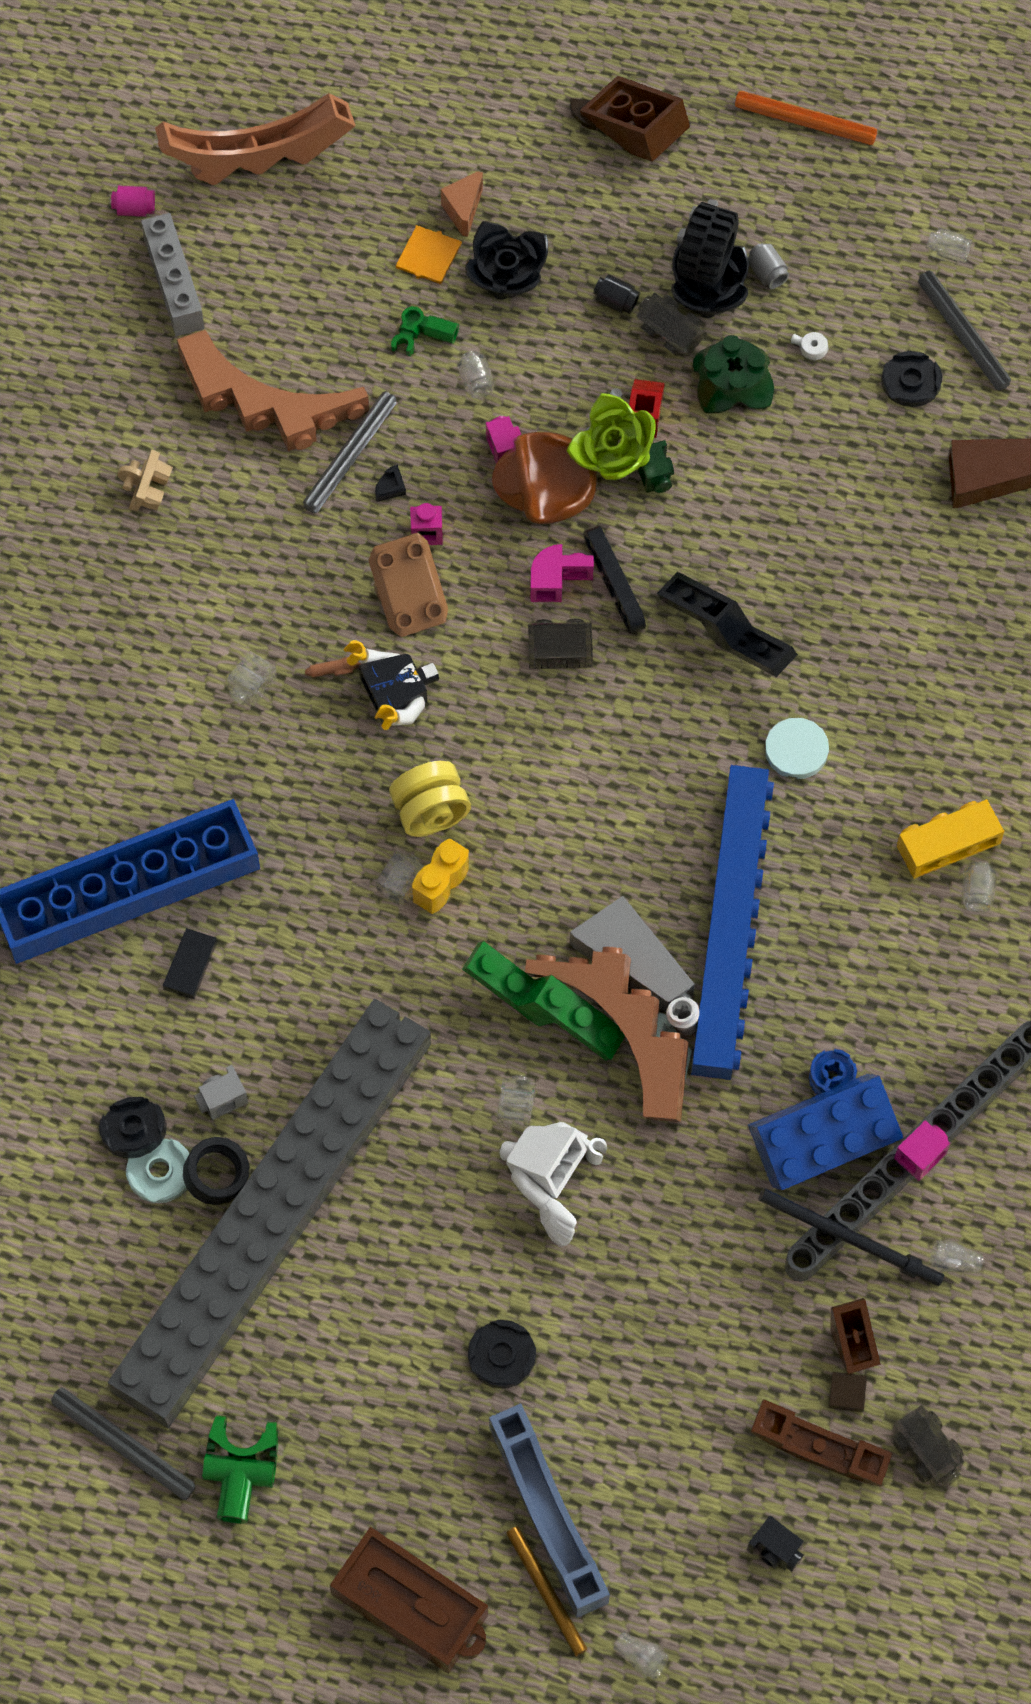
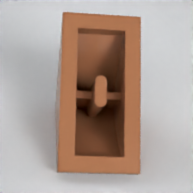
(462, 199)

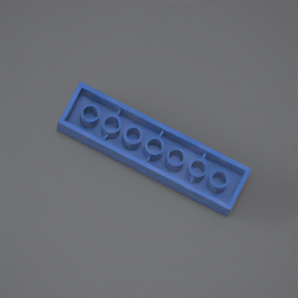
(126, 880)

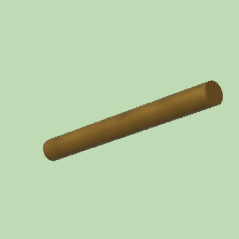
(546, 1591)

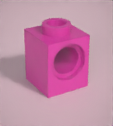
(922, 1150)

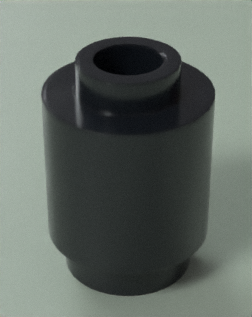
(616, 294)

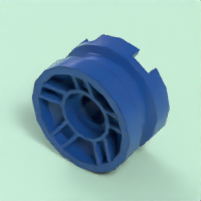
(828, 1061)

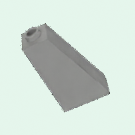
(651, 963)

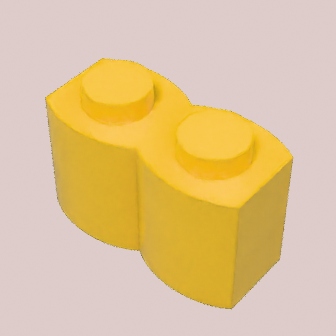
(444, 873)

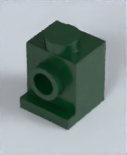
(658, 470)

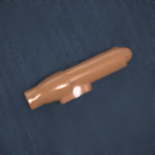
(338, 667)

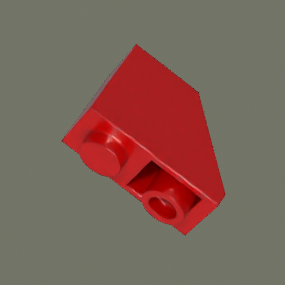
(647, 397)

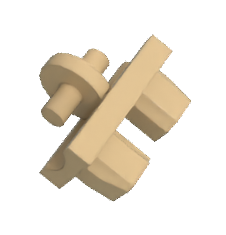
(152, 470)

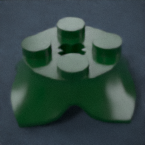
(721, 388)

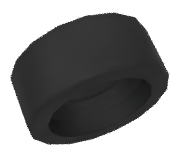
(227, 1148)

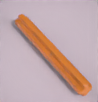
(806, 117)

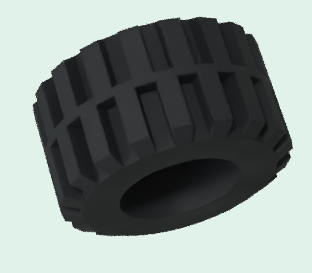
(707, 244)

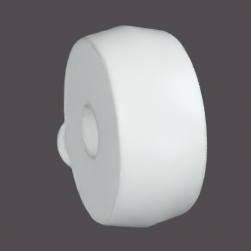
(806, 345)

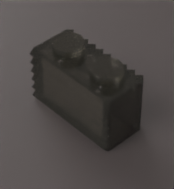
(560, 644)

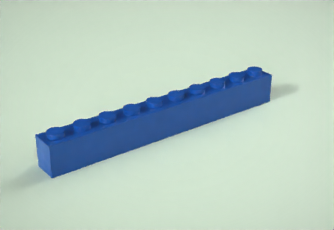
(730, 923)

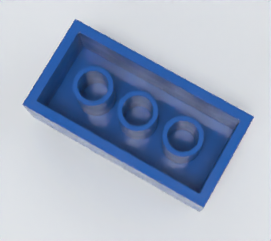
(825, 1131)

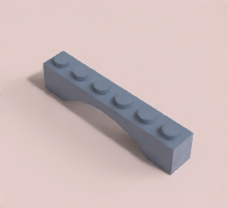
(543, 1502)

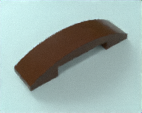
(820, 1446)

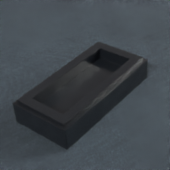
(190, 963)

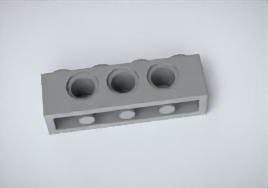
(172, 274)

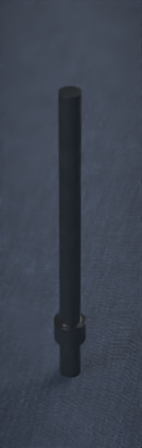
(908, 1264)

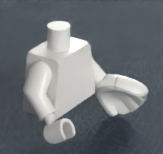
(542, 1166)

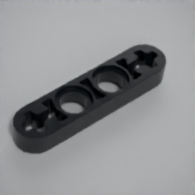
(615, 579)

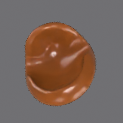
(543, 478)

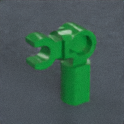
(415, 322)

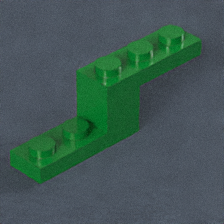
(544, 1000)

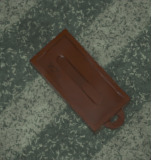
(411, 1601)

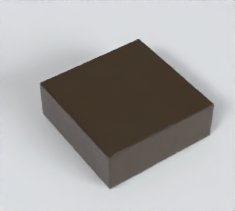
(847, 1392)

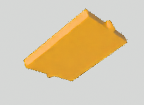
(428, 254)

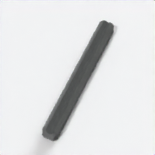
(964, 330)
(349, 452)
(123, 1443)

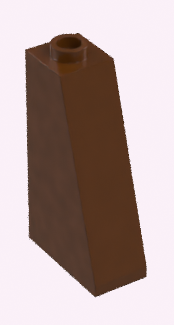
(988, 469)

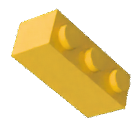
(949, 838)

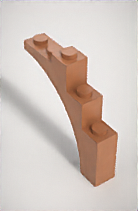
(257, 148)
(258, 404)
(659, 1059)

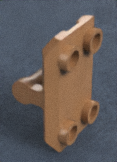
(408, 584)

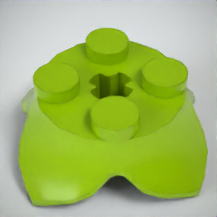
(599, 447)

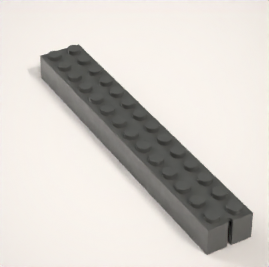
(269, 1214)

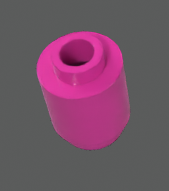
(133, 201)

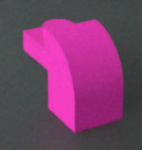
(552, 567)

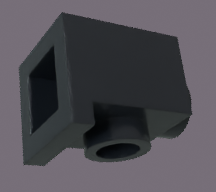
(777, 1545)

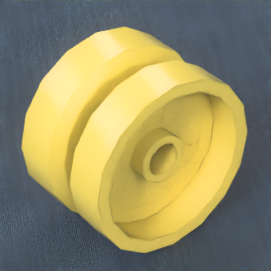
(429, 798)

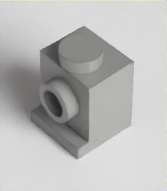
(221, 1094)

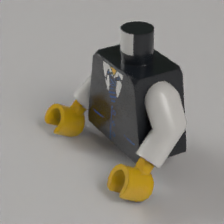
(392, 683)

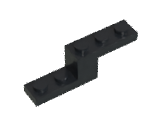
(727, 624)

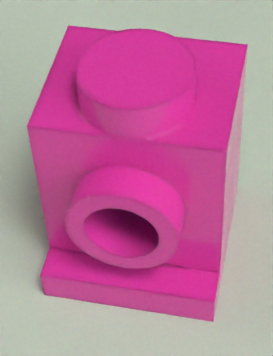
(500, 436)
(427, 518)

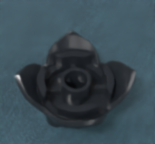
(498, 247)
(716, 299)

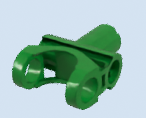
(237, 1472)

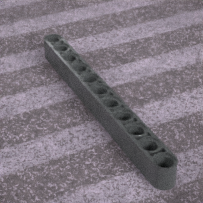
(888, 1186)

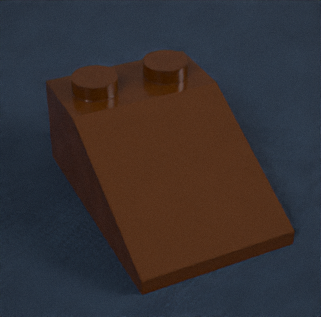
(638, 117)

